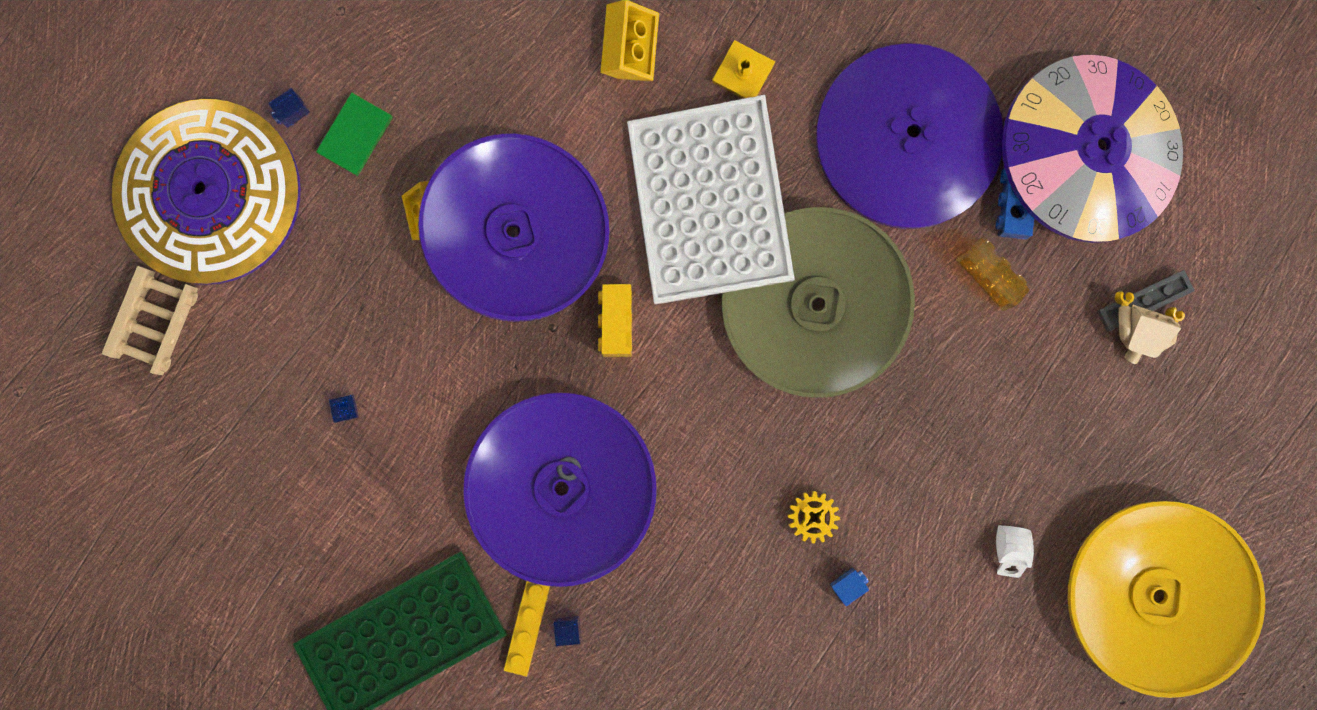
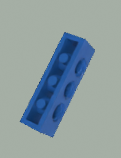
(1007, 224)

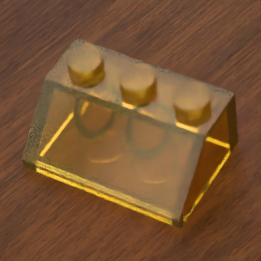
(993, 274)

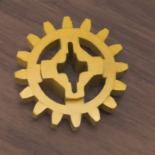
(822, 509)

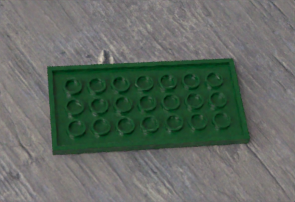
(401, 637)

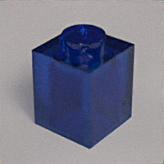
(288, 108)
(567, 631)

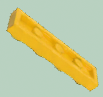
(526, 628)

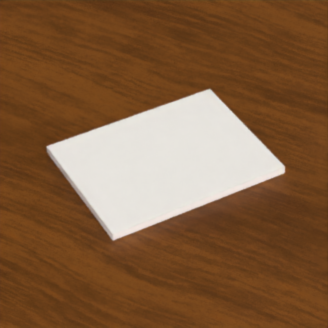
(710, 200)

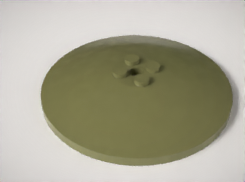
(864, 312)

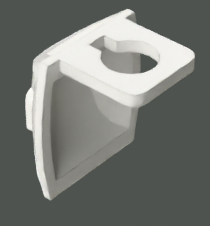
(1014, 548)

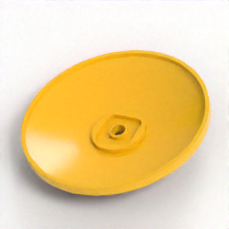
(1208, 607)

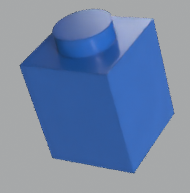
(850, 586)

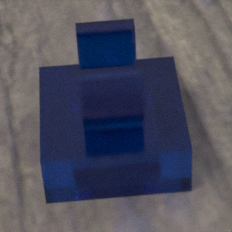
(343, 408)

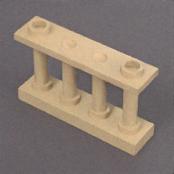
(126, 320)

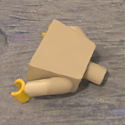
(1146, 330)

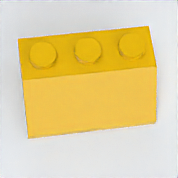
(629, 41)

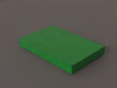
(354, 134)

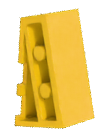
(615, 320)

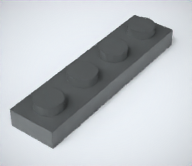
(1150, 298)

